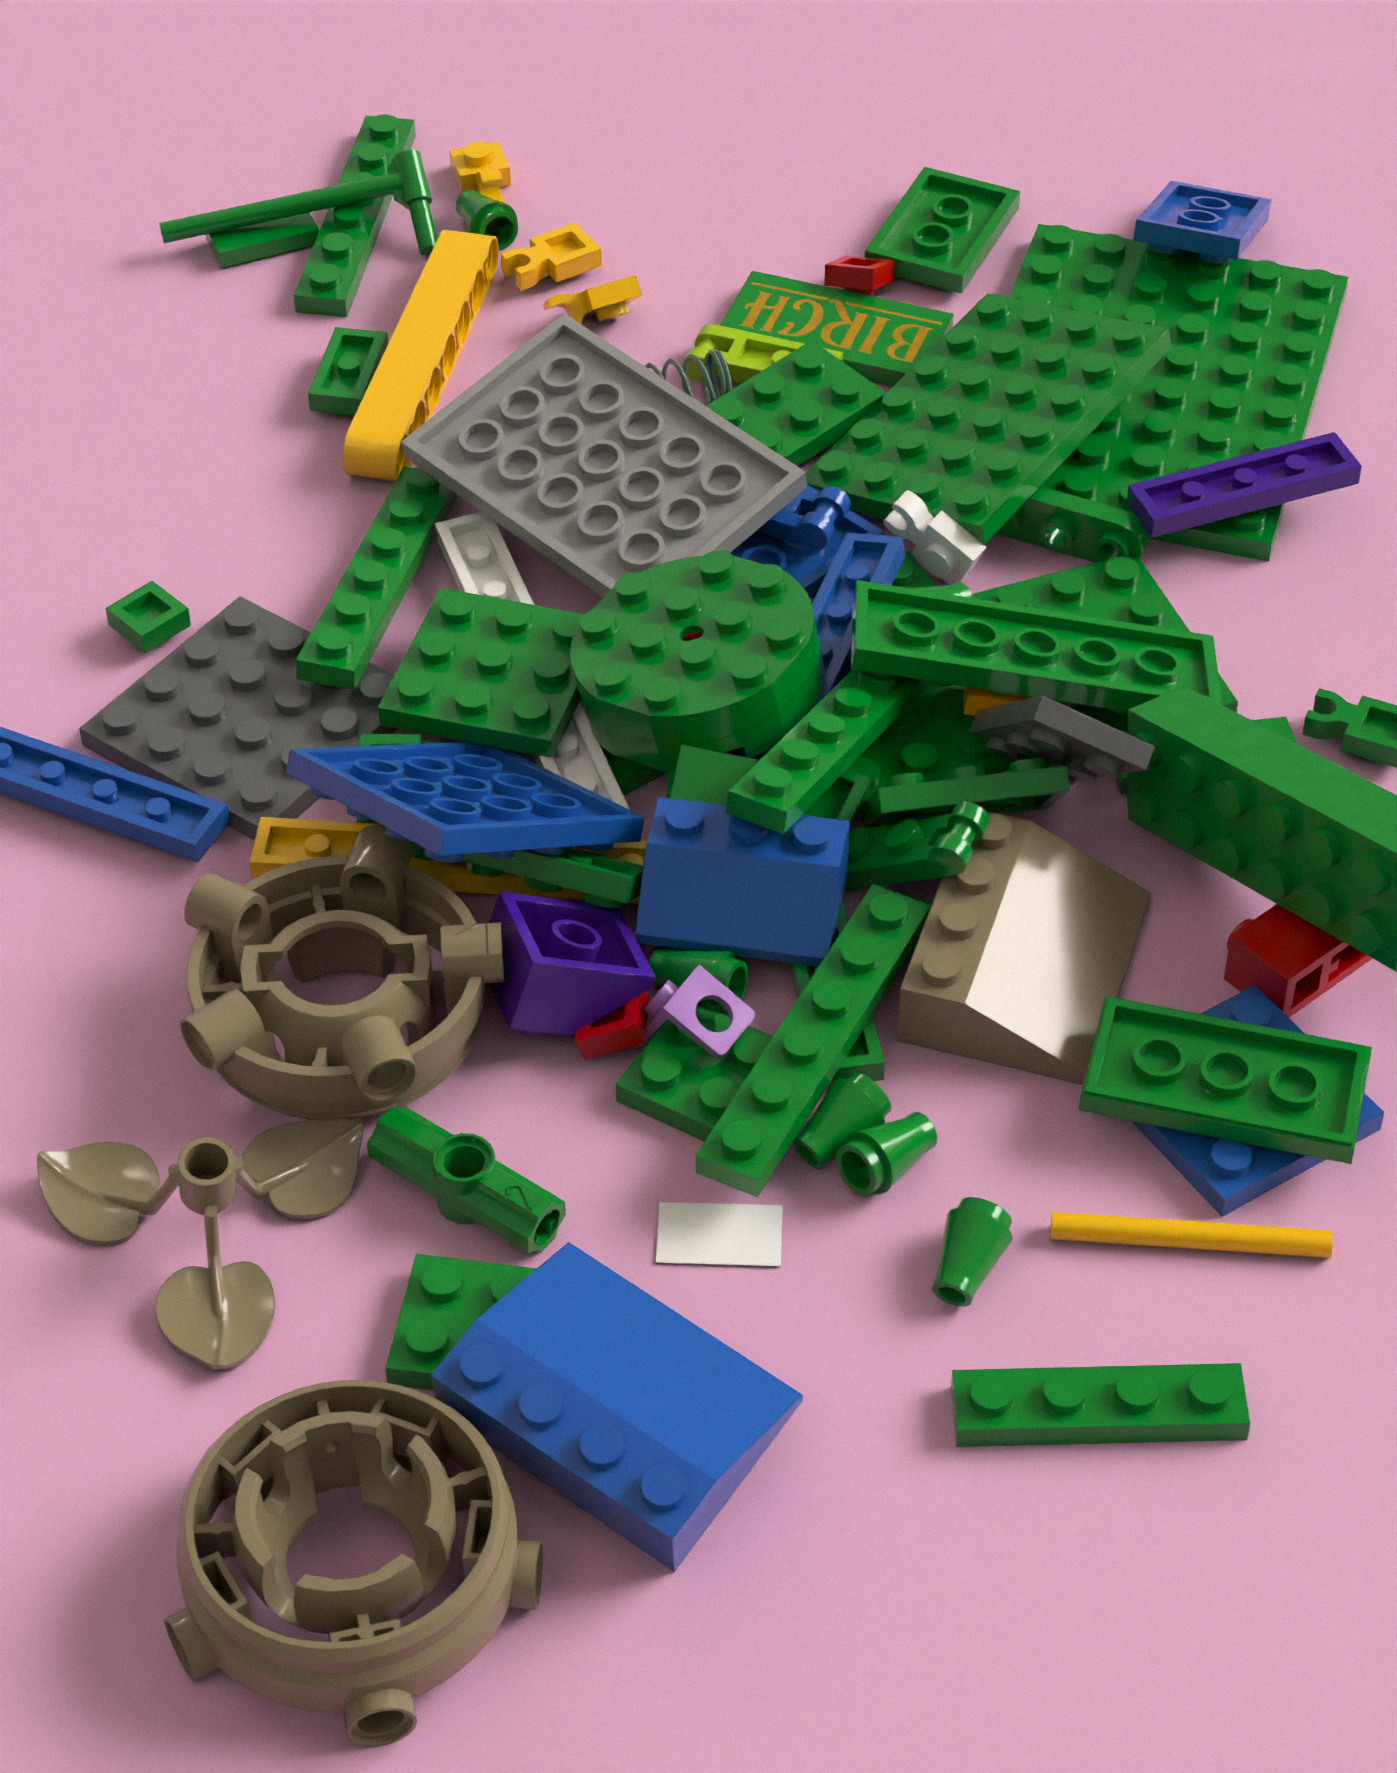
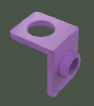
(680, 1008)

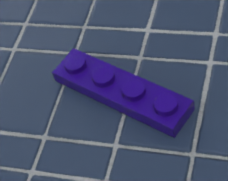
(1243, 484)

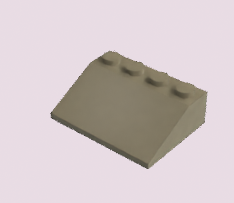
(1021, 953)

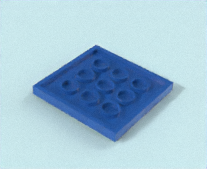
(464, 799)

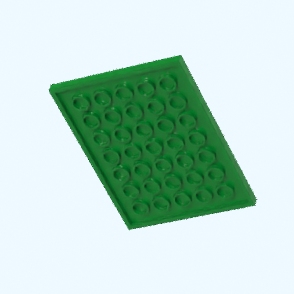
(1233, 384)

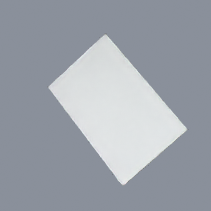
(719, 1234)

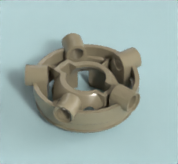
(331, 920)
(268, 1477)

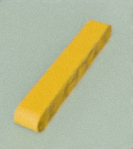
(420, 353)

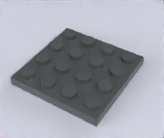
(229, 712)

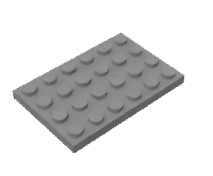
(601, 460)

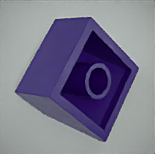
(564, 963)

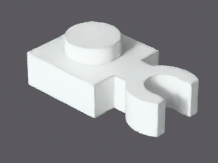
(940, 541)

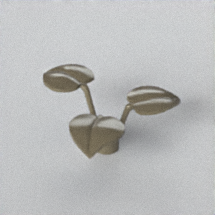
(216, 1310)

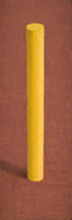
(1191, 1234)

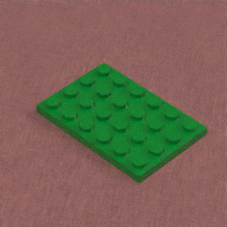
(990, 411)

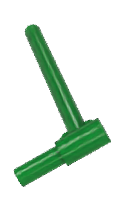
(404, 181)

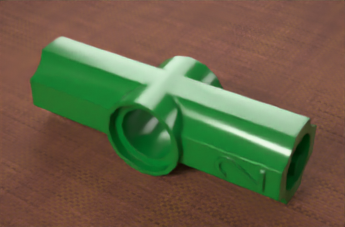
(466, 1179)

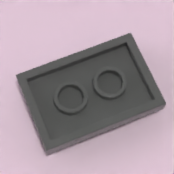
(1062, 736)

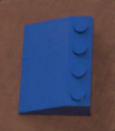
(615, 1401)

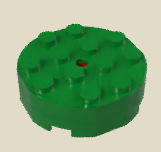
(698, 658)

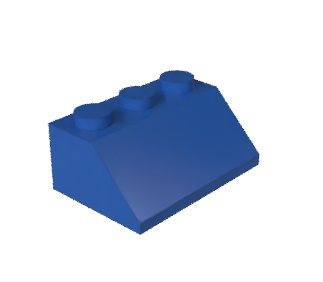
(741, 885)

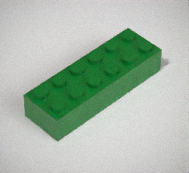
(1270, 817)

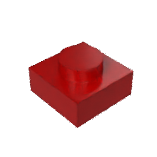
(859, 274)
(616, 1030)

